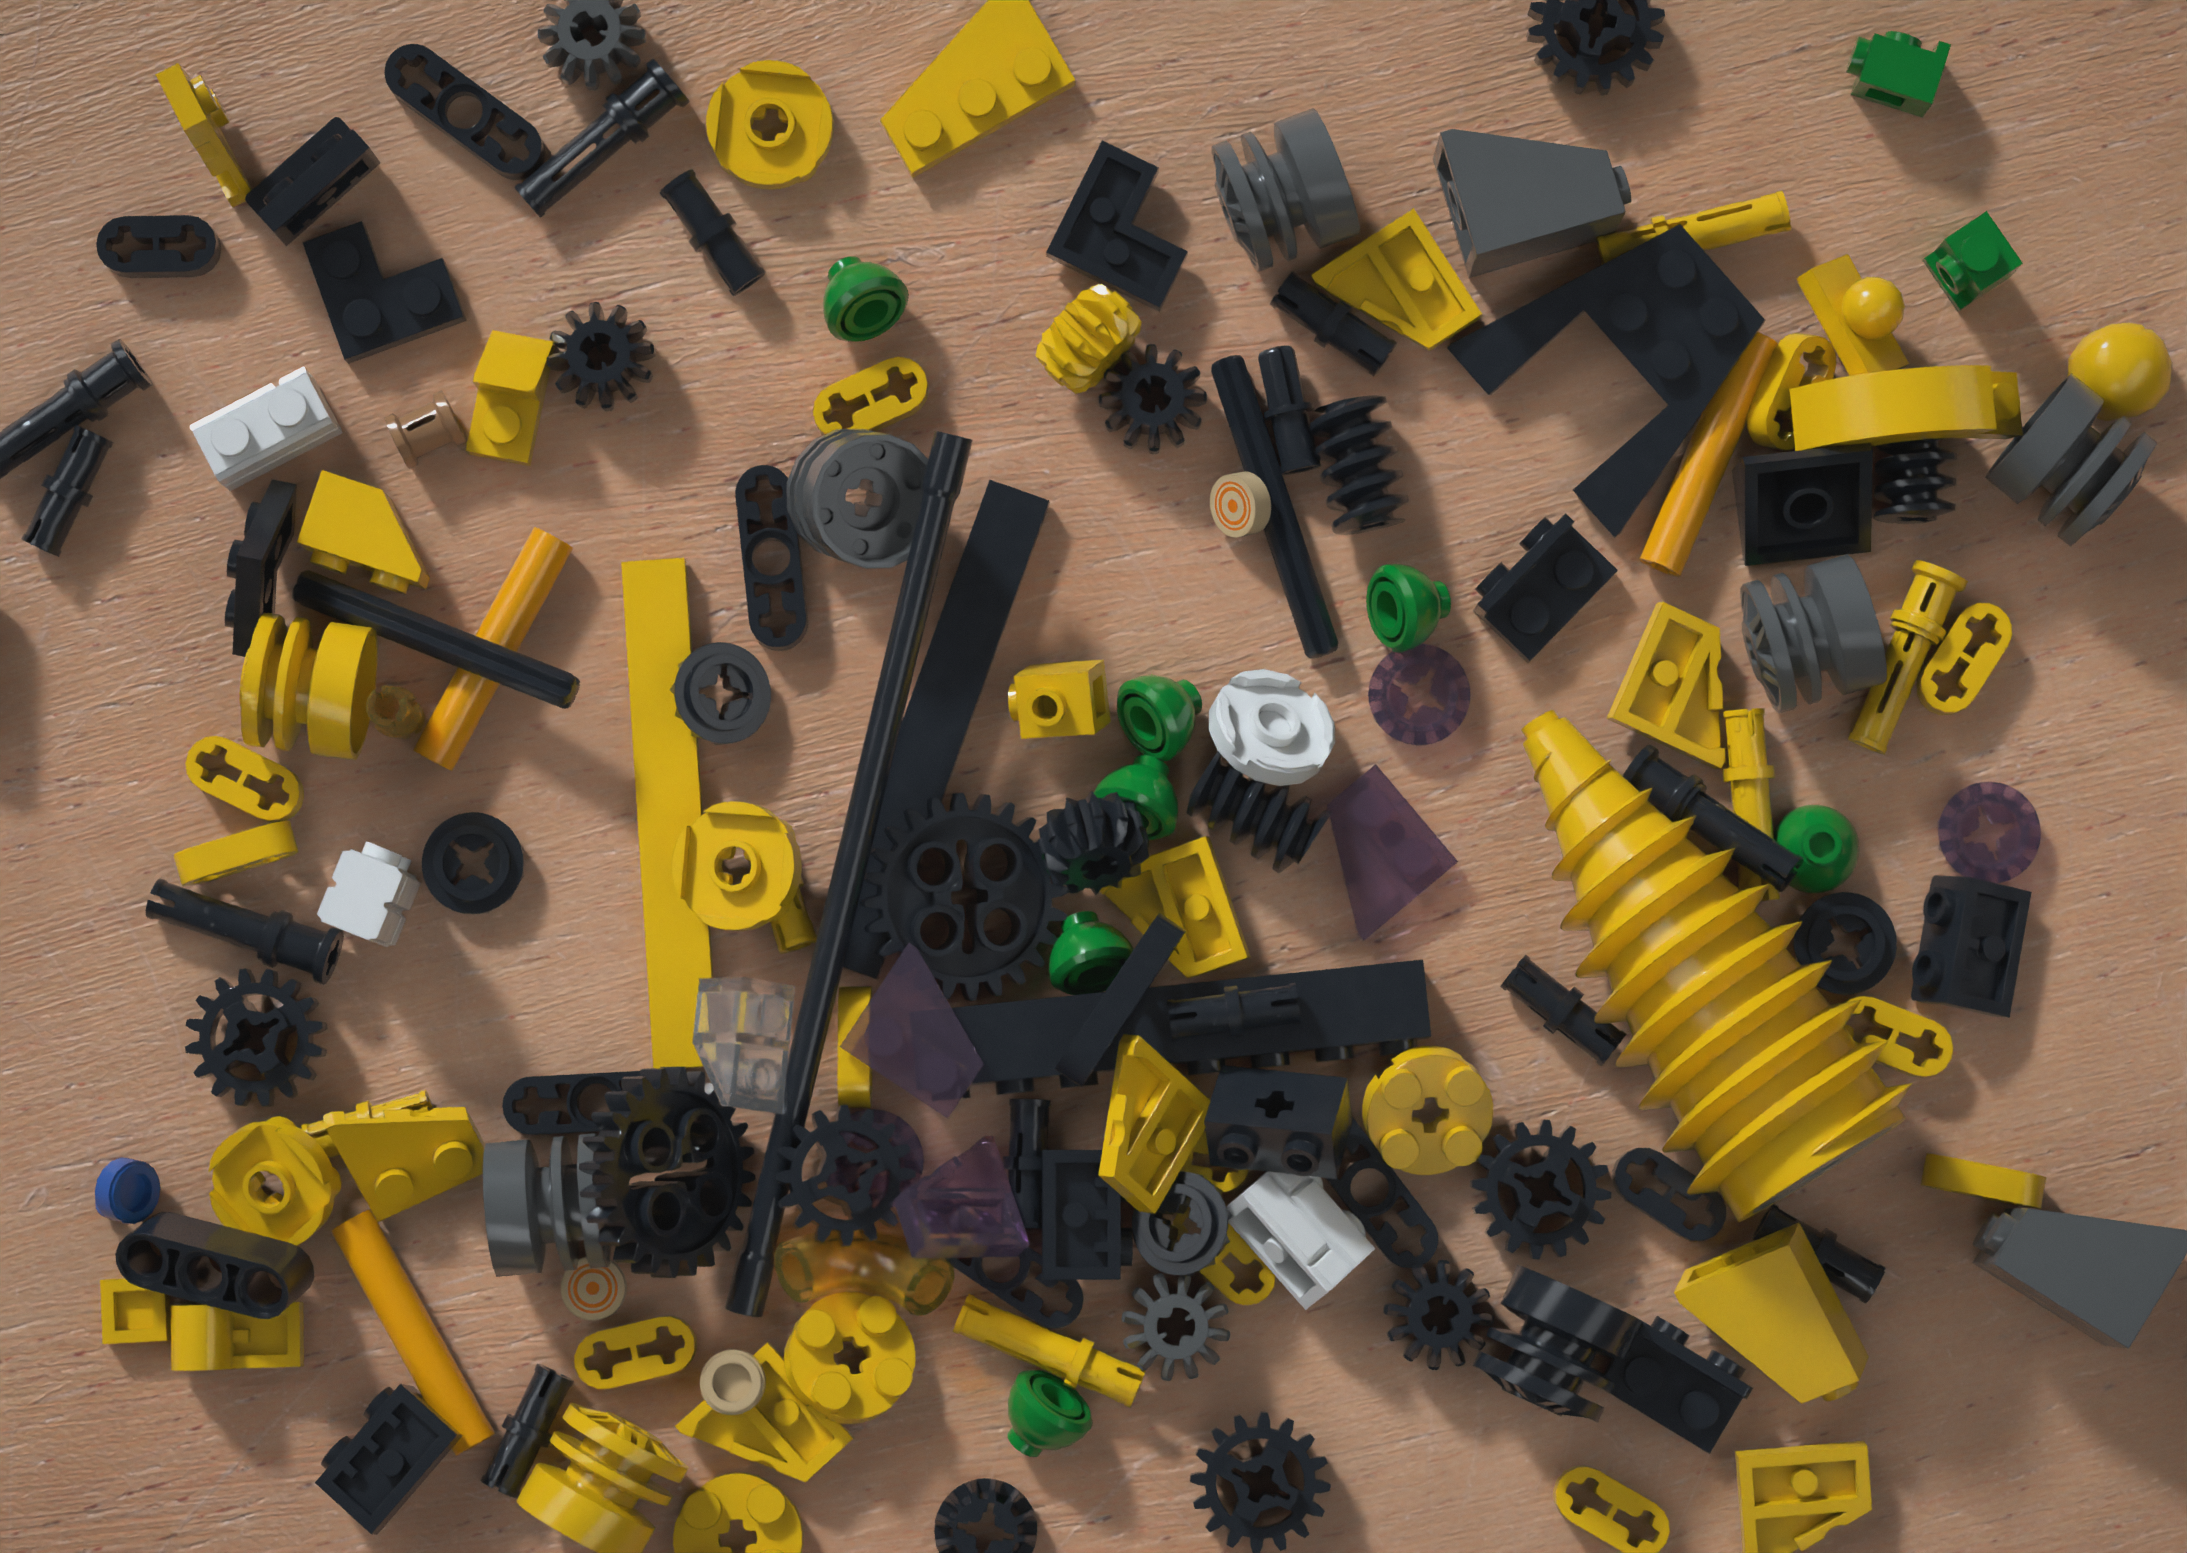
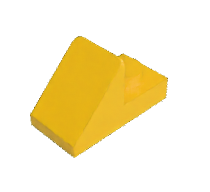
(509, 397)

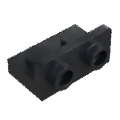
(312, 180)
(1543, 587)
(1970, 945)
(1081, 1219)
(1677, 1385)
(386, 1457)

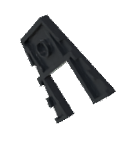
(1668, 317)

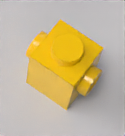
(1060, 699)

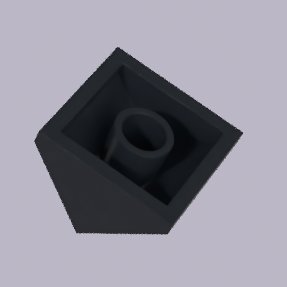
(1804, 503)

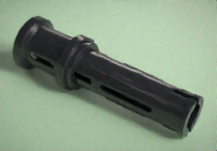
(541, 190)
(83, 398)
(1686, 797)
(273, 937)

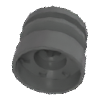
(1285, 190)
(2072, 460)
(858, 533)
(1822, 631)
(538, 1206)

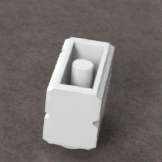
(266, 429)
(370, 894)
(1299, 1233)

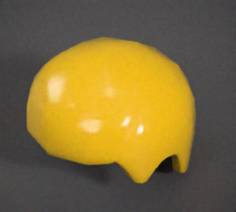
(2124, 368)

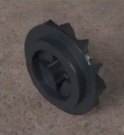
(740, 674)
(443, 865)
(1873, 952)
(1158, 1238)
(969, 1502)

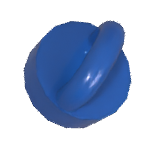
(127, 1190)

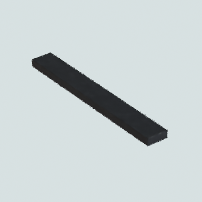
(952, 679)

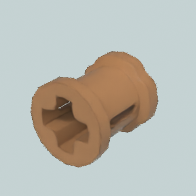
(425, 429)

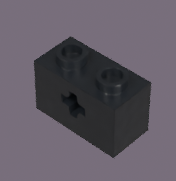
(1278, 1121)

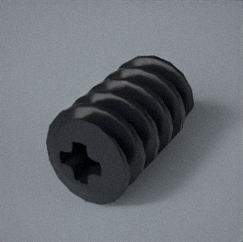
(1357, 465)
(1913, 482)
(1256, 813)

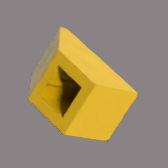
(362, 529)

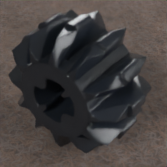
(580, 369)
(1130, 402)
(1093, 843)
(1459, 1322)

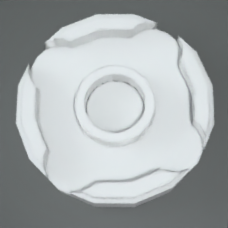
(1271, 728)

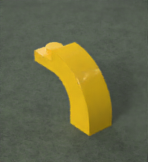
(1907, 407)

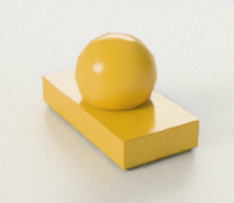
(1856, 315)

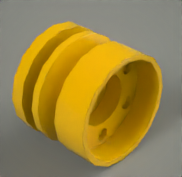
(296, 685)
(603, 1482)

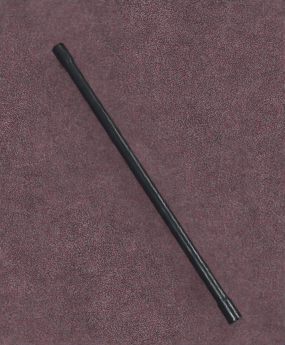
(940, 490)

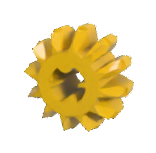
(1088, 338)

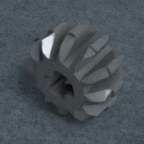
(580, 55)
(1188, 1343)

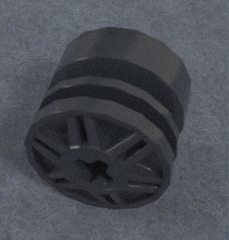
(1557, 1344)

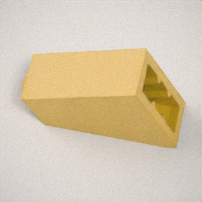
(1779, 1314)

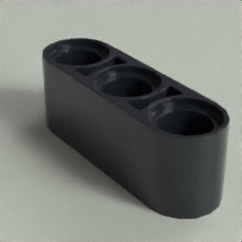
(188, 1274)

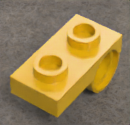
(223, 1339)

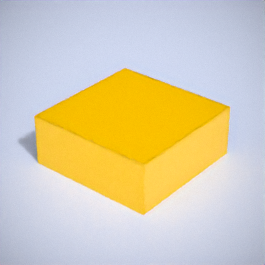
(133, 1313)

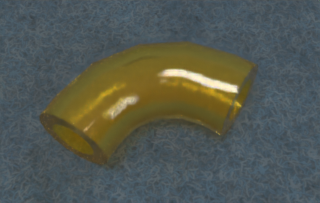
(875, 1267)

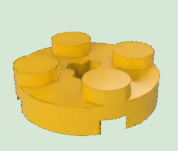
(746, 98)
(714, 837)
(1452, 1137)
(295, 1159)
(831, 1388)
(743, 1498)

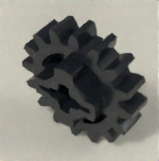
(1619, 33)
(240, 1014)
(834, 1147)
(1554, 1163)
(1247, 1509)

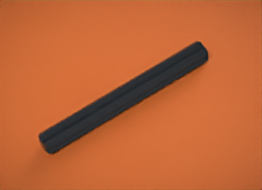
(1283, 527)
(436, 639)

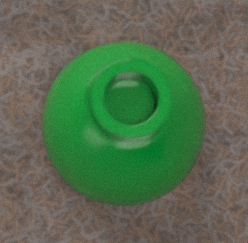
(862, 299)
(1405, 606)
(1158, 714)
(1150, 790)
(1824, 841)
(1087, 955)
(1045, 1413)

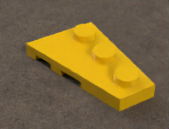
(977, 84)

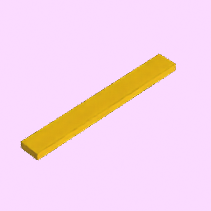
(665, 800)

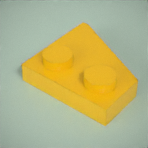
(201, 120)
(1402, 283)
(1675, 686)
(1192, 893)
(1149, 1125)
(407, 1154)
(774, 1432)
(1800, 1493)

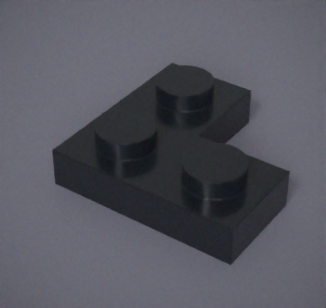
(1100, 234)
(374, 311)
(257, 560)

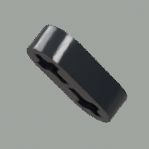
(158, 231)
(1660, 1207)

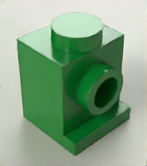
(1897, 71)
(1972, 261)

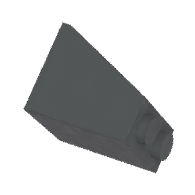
(1525, 197)
(2083, 1267)

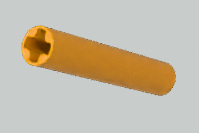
(1705, 462)
(504, 625)
(411, 1328)

